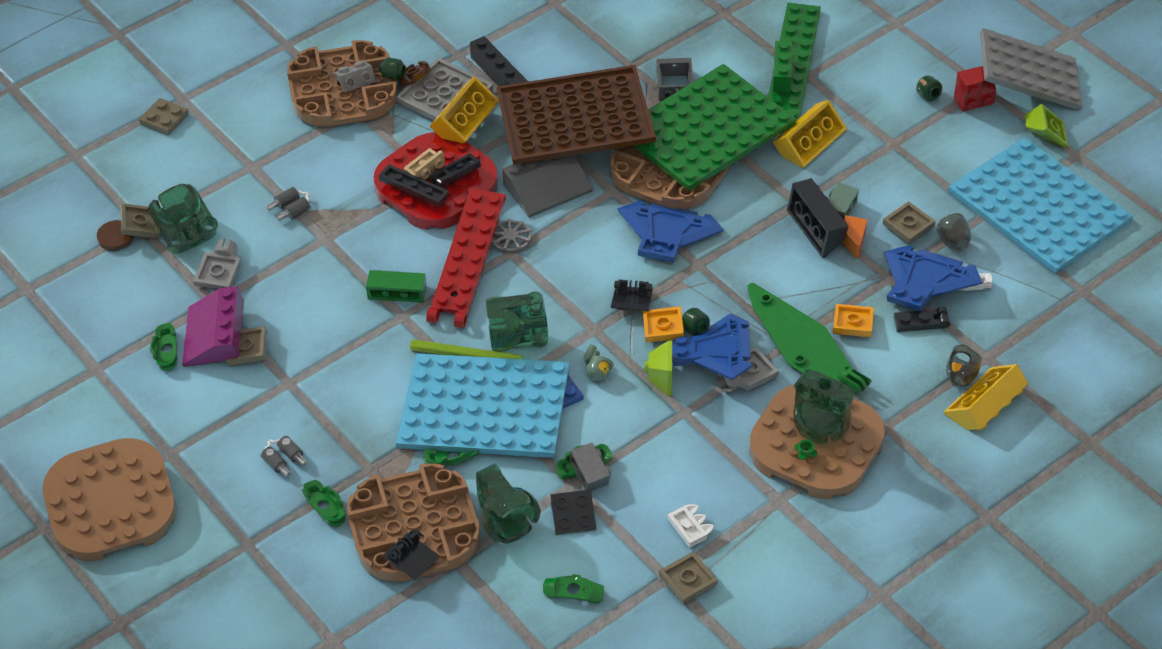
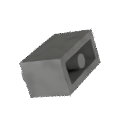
(590, 467)

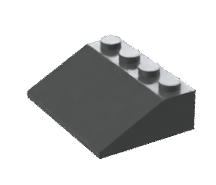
(545, 183)

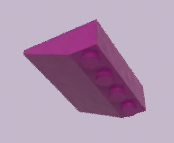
(214, 327)

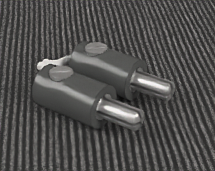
(297, 206)
(289, 448)

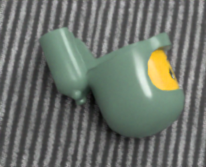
(596, 365)

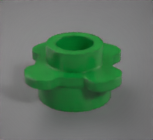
(805, 445)

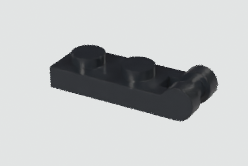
(455, 170)
(921, 320)

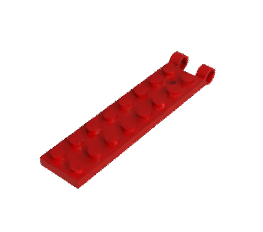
(467, 256)

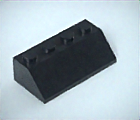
(816, 216)

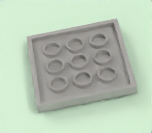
(436, 89)

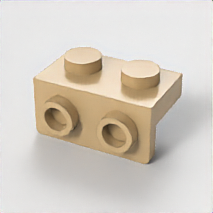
(426, 164)

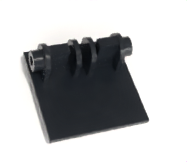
(632, 297)
(573, 512)
(411, 555)

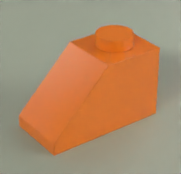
(855, 234)

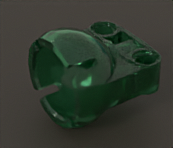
(182, 218)
(517, 321)
(822, 407)
(504, 506)

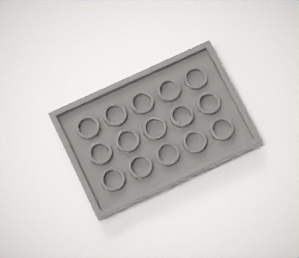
(1030, 69)

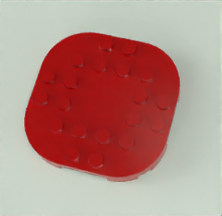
(419, 212)

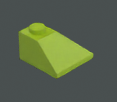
(1046, 125)
(660, 367)

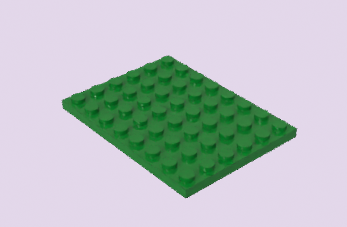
(711, 126)

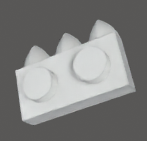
(689, 525)

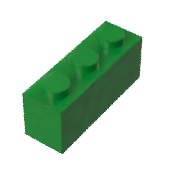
(782, 66)
(396, 286)

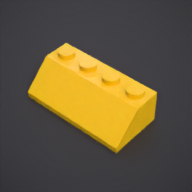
(465, 112)
(810, 134)
(987, 397)

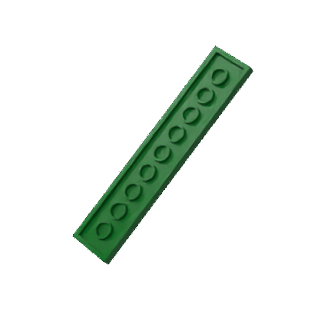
(800, 28)

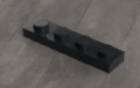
(414, 185)

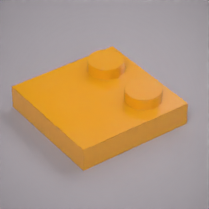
(853, 320)
(663, 324)

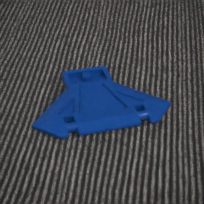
(667, 229)
(926, 275)
(720, 348)

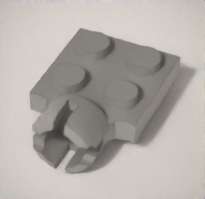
(218, 267)
(760, 372)

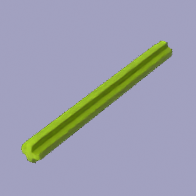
(447, 349)

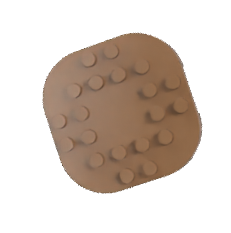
(319, 96)
(644, 179)
(838, 463)
(109, 498)
(423, 500)

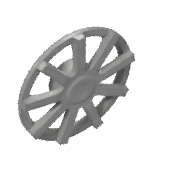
(511, 235)

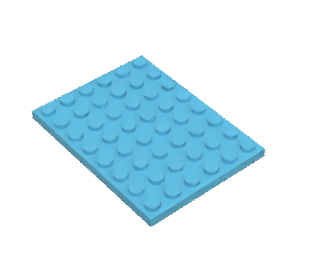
(1040, 204)
(484, 405)

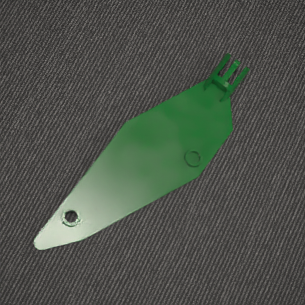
(803, 340)

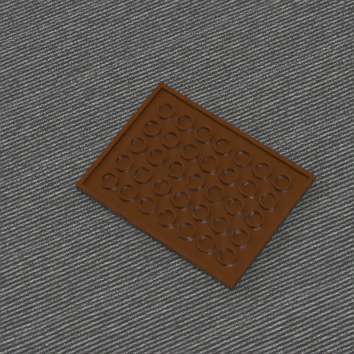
(575, 114)

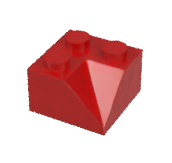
(972, 89)

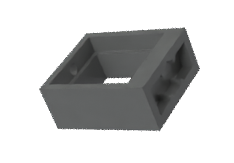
(665, 68)

